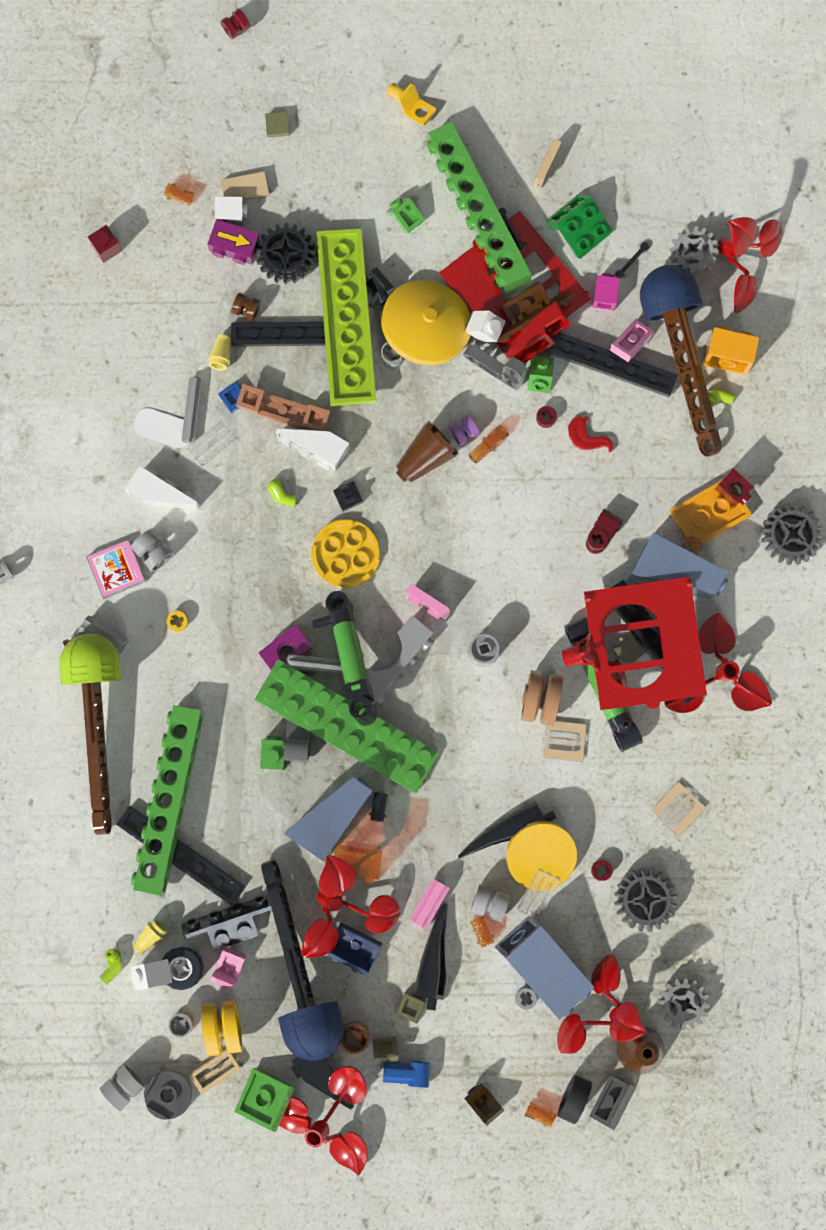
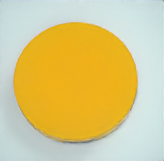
(345, 553)
(543, 847)

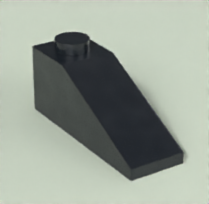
(317, 1075)

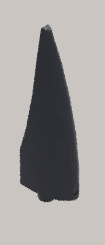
(508, 827)
(432, 968)

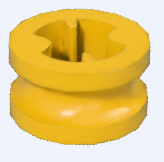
(174, 627)

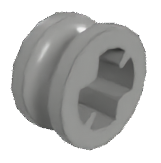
(533, 997)

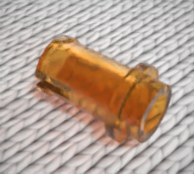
(178, 194)
(482, 932)
(540, 1115)

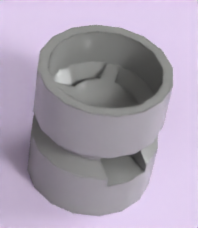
(154, 552)
(483, 650)
(490, 903)
(122, 1087)

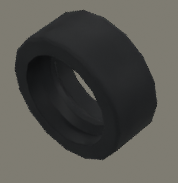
(574, 1099)

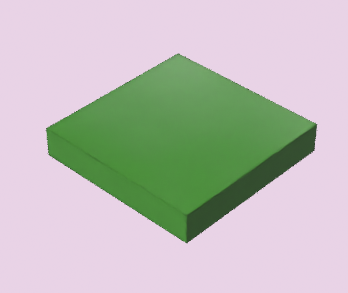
(264, 1099)

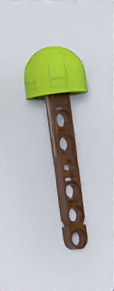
(89, 662)

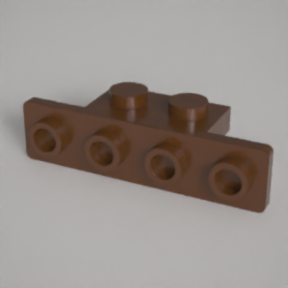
(526, 306)

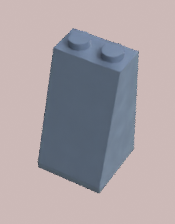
(667, 561)
(331, 818)
(545, 967)

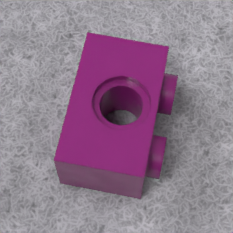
(291, 638)

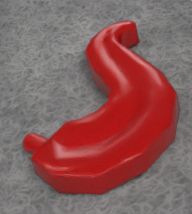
(581, 440)

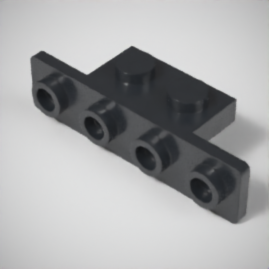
(230, 924)

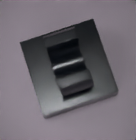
(348, 496)

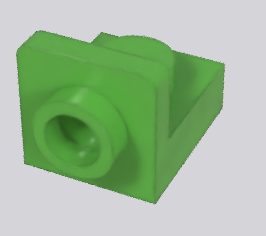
(406, 214)
(272, 753)

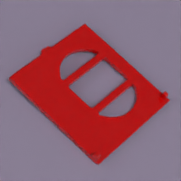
(471, 281)
(677, 623)

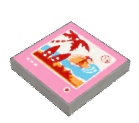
(116, 569)

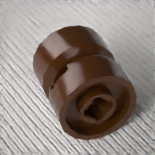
(355, 1037)

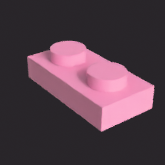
(631, 340)
(434, 607)

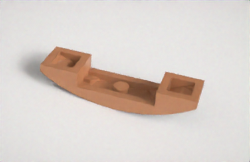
(281, 409)

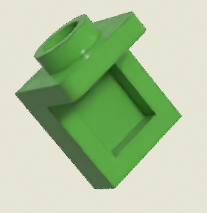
(540, 374)

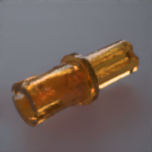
(488, 444)

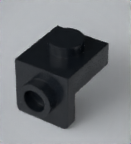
(378, 287)

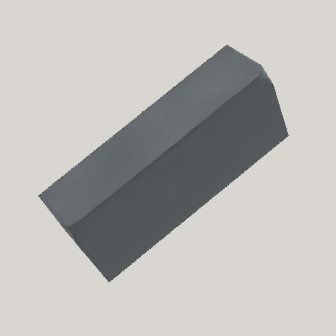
(612, 1102)

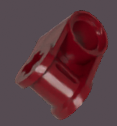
(604, 529)

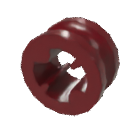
(539, 419)
(605, 876)

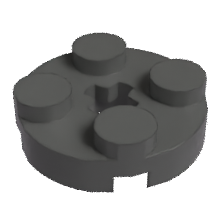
(154, 1098)

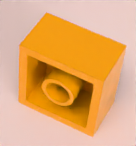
(730, 350)

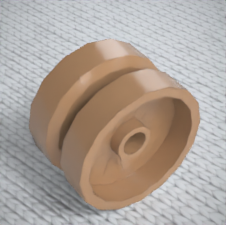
(539, 697)

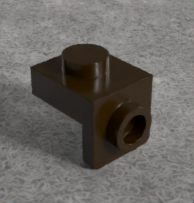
(483, 1103)

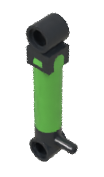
(356, 687)
(623, 728)

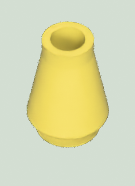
(220, 354)
(150, 936)

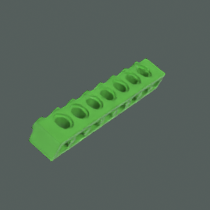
(448, 138)
(173, 813)

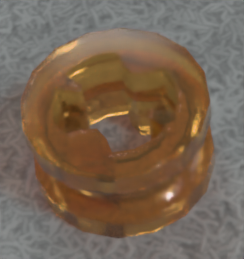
(691, 539)

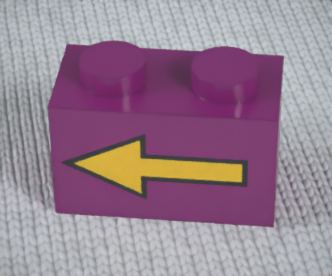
(233, 242)

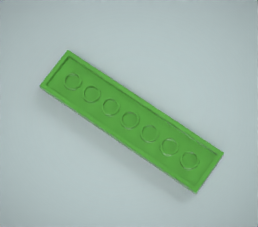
(328, 718)

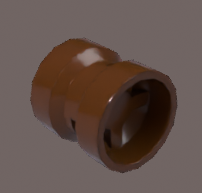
(245, 306)

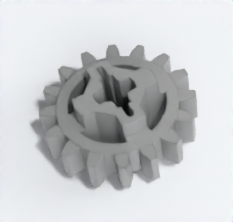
(694, 241)
(679, 1014)

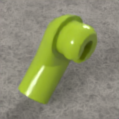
(718, 394)
(278, 494)
(114, 962)

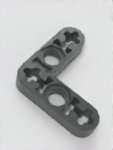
(511, 373)

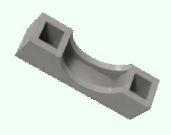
(413, 639)

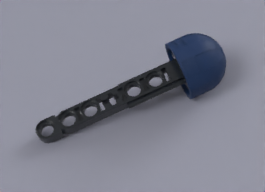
(313, 1029)

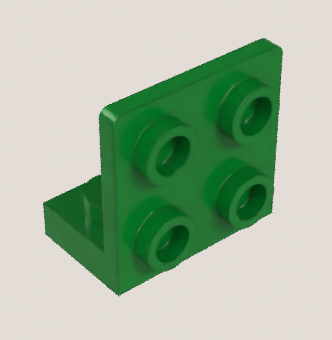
(580, 224)

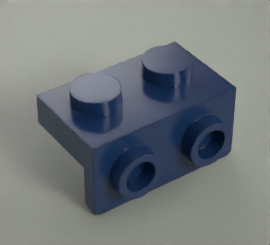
(355, 949)

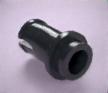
(378, 807)

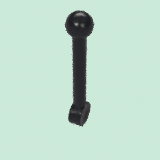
(519, 244)
(643, 248)

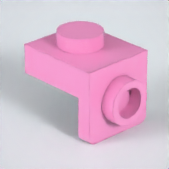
(228, 968)

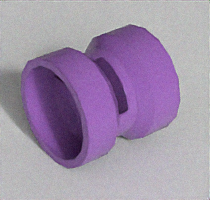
(463, 430)

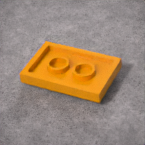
(708, 515)

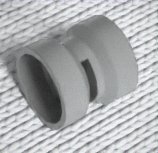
(387, 351)
(178, 1026)

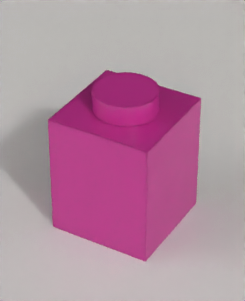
(605, 292)

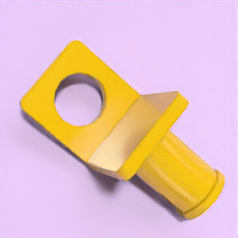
(411, 102)

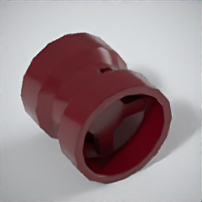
(235, 23)

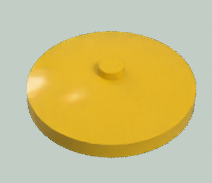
(425, 322)

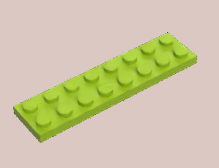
(346, 317)

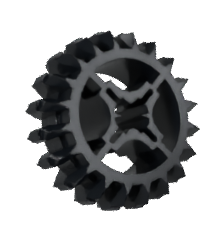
(264, 252)

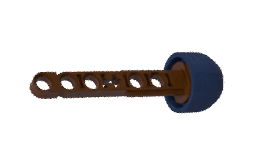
(668, 295)

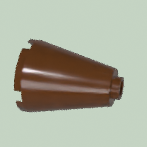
(425, 453)
(631, 1052)

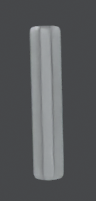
(191, 410)
(314, 663)

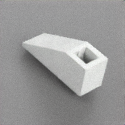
(320, 445)
(155, 492)

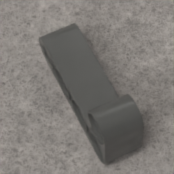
(297, 740)

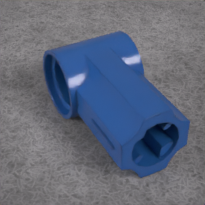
(412, 1073)

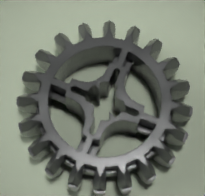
(798, 539)
(644, 888)

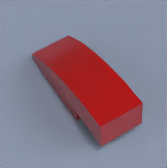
(539, 333)

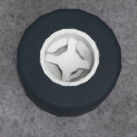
(185, 967)

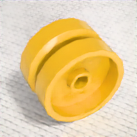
(219, 1028)

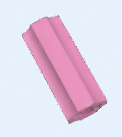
(429, 903)

